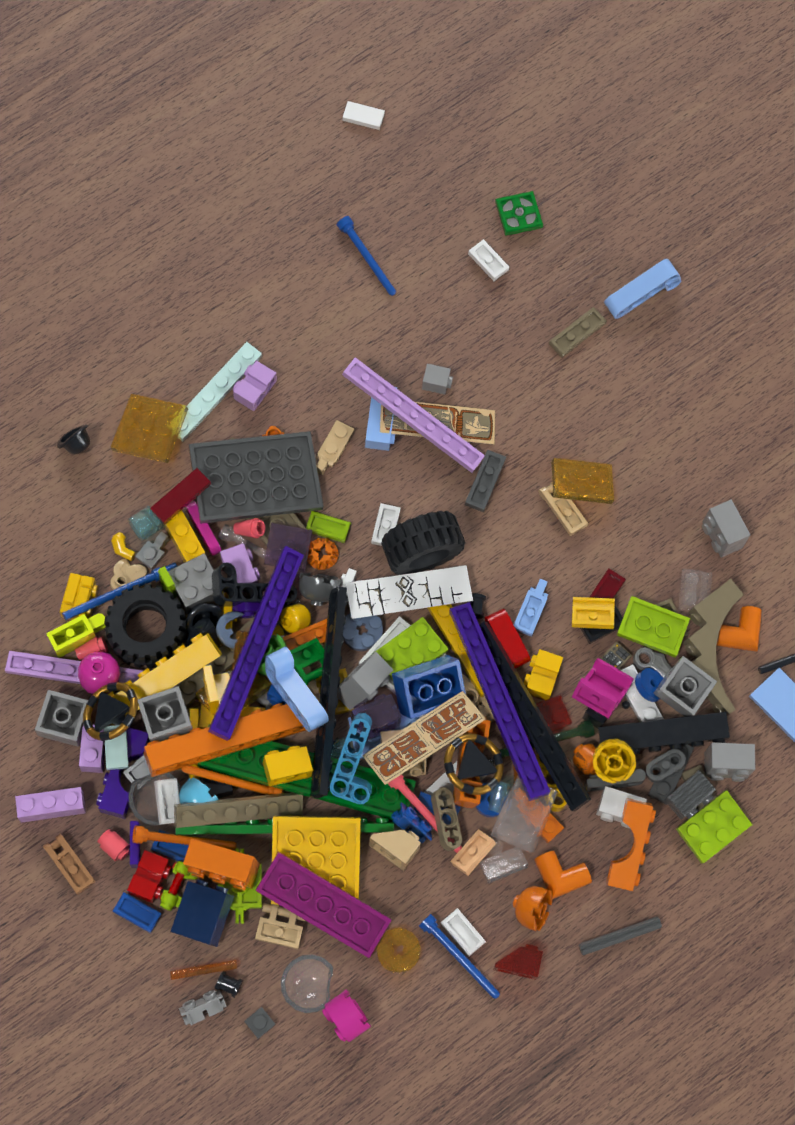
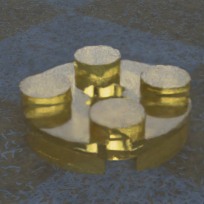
(398, 963)

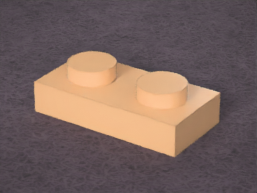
(473, 852)

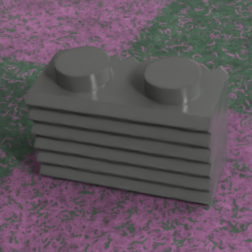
(690, 795)

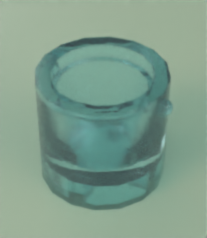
(145, 523)

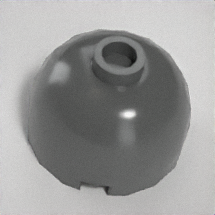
(317, 587)

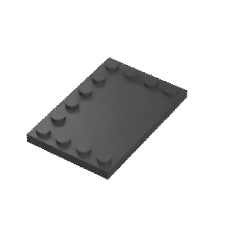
(257, 477)

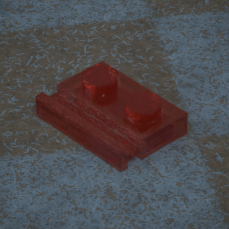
(554, 713)

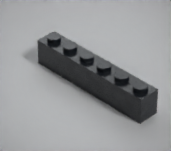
(670, 732)

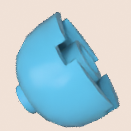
(195, 791)

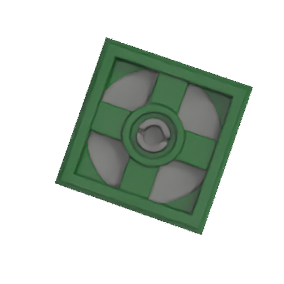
(519, 213)

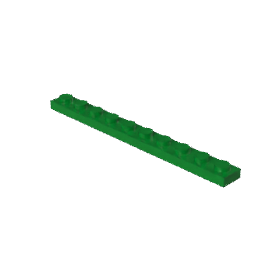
(381, 824)

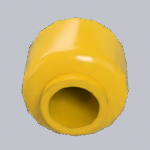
(295, 618)

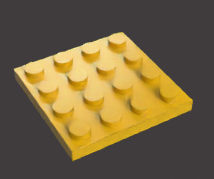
(323, 846)

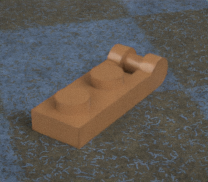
(69, 864)

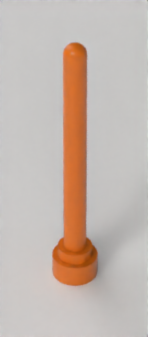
(230, 780)
(141, 835)

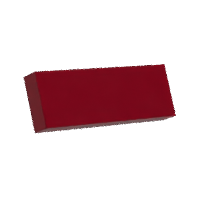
(180, 496)

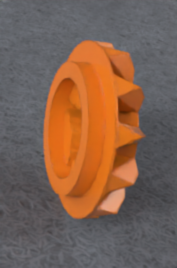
(326, 561)

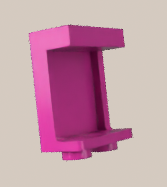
(603, 688)

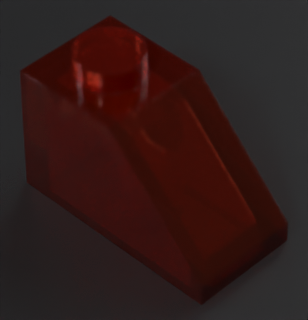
(521, 962)

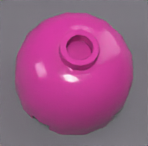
(98, 670)

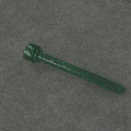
(584, 730)

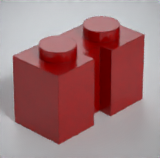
(149, 876)

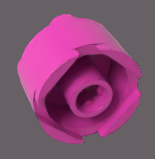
(346, 1016)

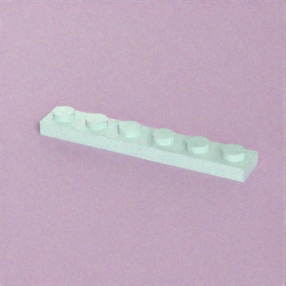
(218, 388)

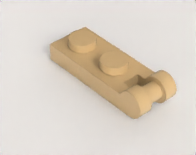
(564, 510)

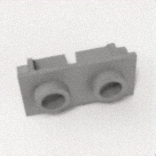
(209, 1002)

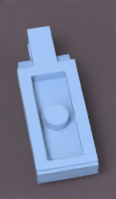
(531, 609)

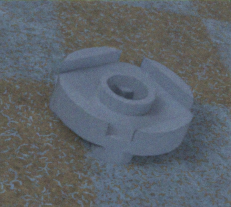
(366, 640)

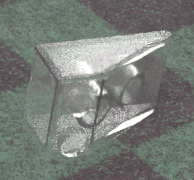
(523, 820)

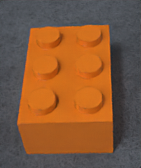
(221, 865)

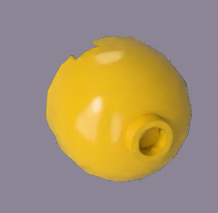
(614, 760)

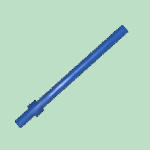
(153, 576)

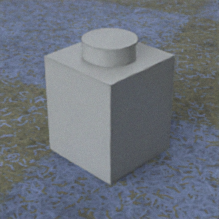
(437, 379)

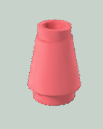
(251, 528)
(93, 645)

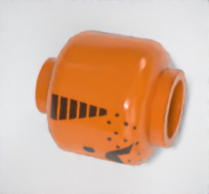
(584, 758)

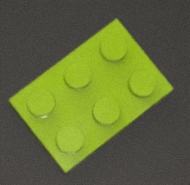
(653, 626)
(412, 647)
(714, 826)

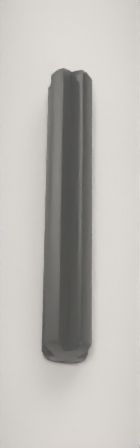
(620, 935)

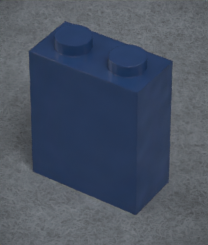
(202, 912)

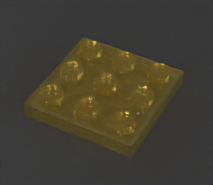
(149, 428)

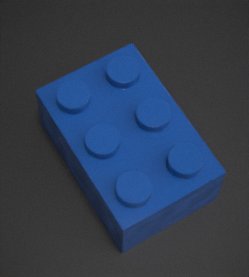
(427, 685)

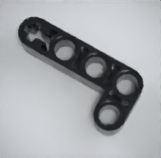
(235, 589)

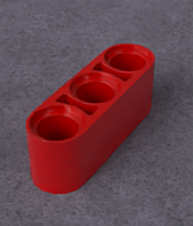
(508, 637)

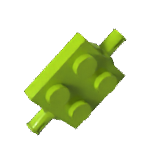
(245, 899)

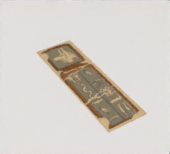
(468, 423)

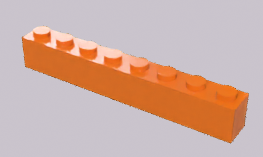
(203, 746)

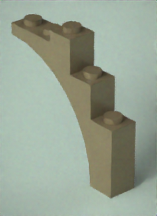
(702, 645)

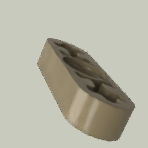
(441, 826)

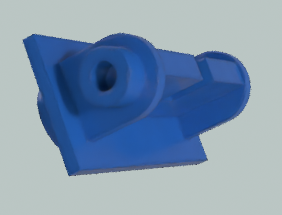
(408, 817)

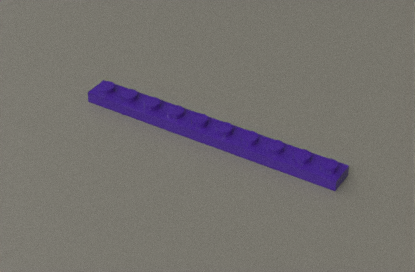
(255, 644)
(499, 702)

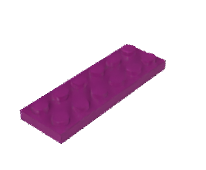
(323, 904)

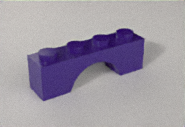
(114, 798)

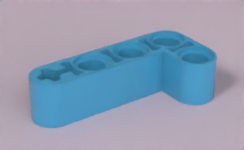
(352, 755)

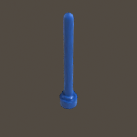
(346, 225)
(430, 926)

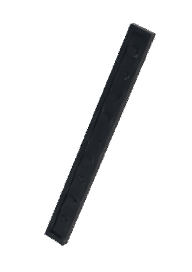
(328, 693)
(536, 726)

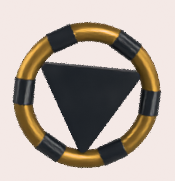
(110, 711)
(474, 764)

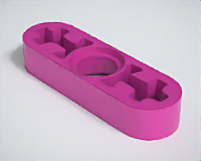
(203, 529)

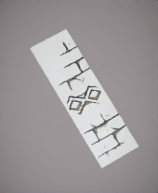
(409, 591)

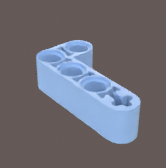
(642, 288)
(299, 698)

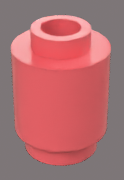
(114, 845)

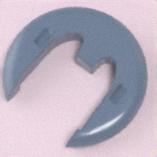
(223, 633)

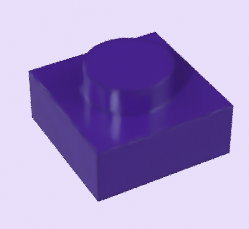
(247, 608)

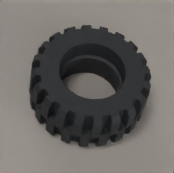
(423, 542)
(139, 600)

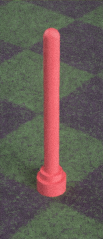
(398, 783)

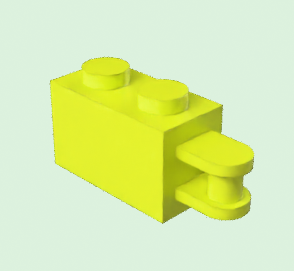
(75, 633)

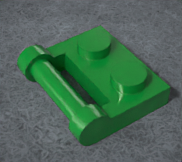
(307, 655)

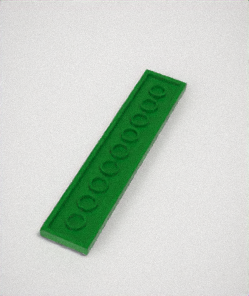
(249, 766)

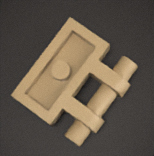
(279, 932)

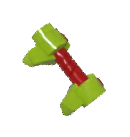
(170, 898)

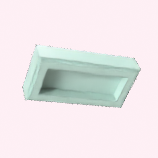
(116, 751)

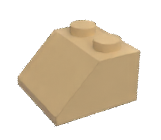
(396, 846)

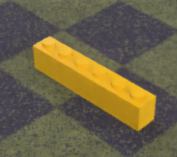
(173, 670)

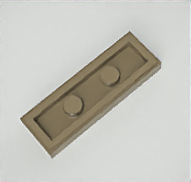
(577, 332)

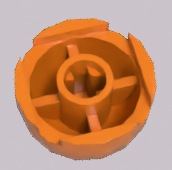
(532, 906)

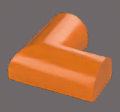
(746, 634)
(561, 881)

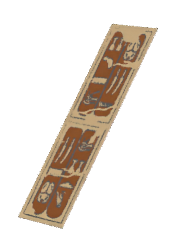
(423, 737)

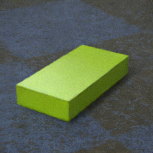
(328, 526)
(166, 581)

